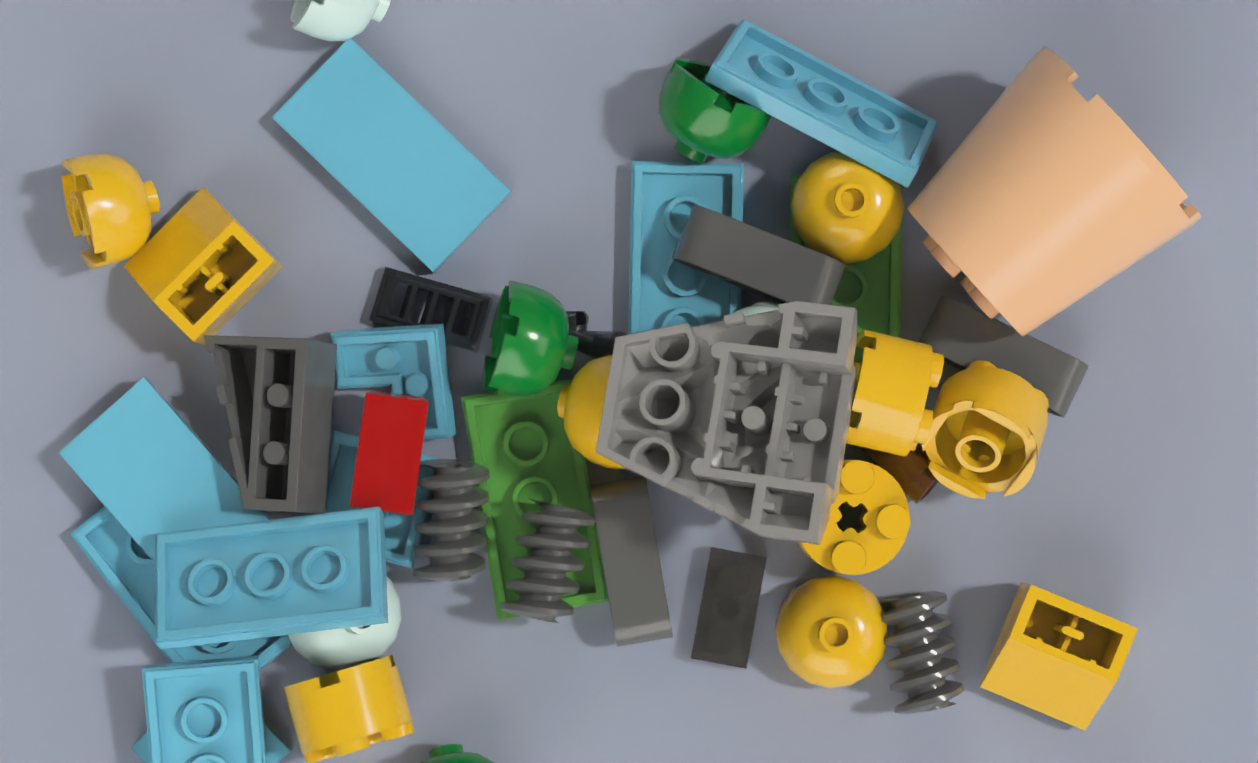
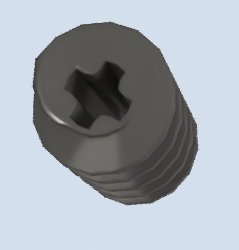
(453, 520)
(548, 562)
(921, 652)

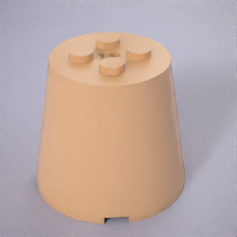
(1047, 199)

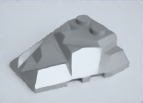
(739, 414)

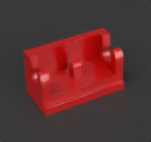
(389, 451)

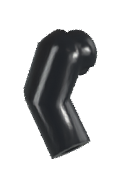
(591, 343)

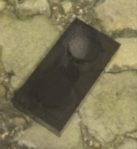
(728, 607)

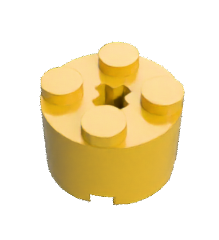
(892, 393)
(986, 431)
(883, 522)
(349, 709)

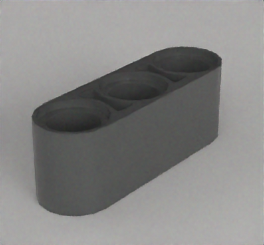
(756, 259)
(971, 336)
(631, 561)

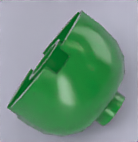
(706, 117)
(528, 342)

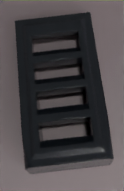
(475, 320)

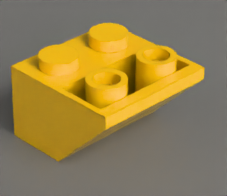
(202, 267)
(1057, 656)

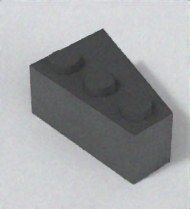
(279, 418)

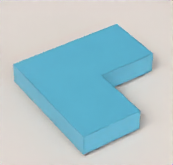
(405, 359)

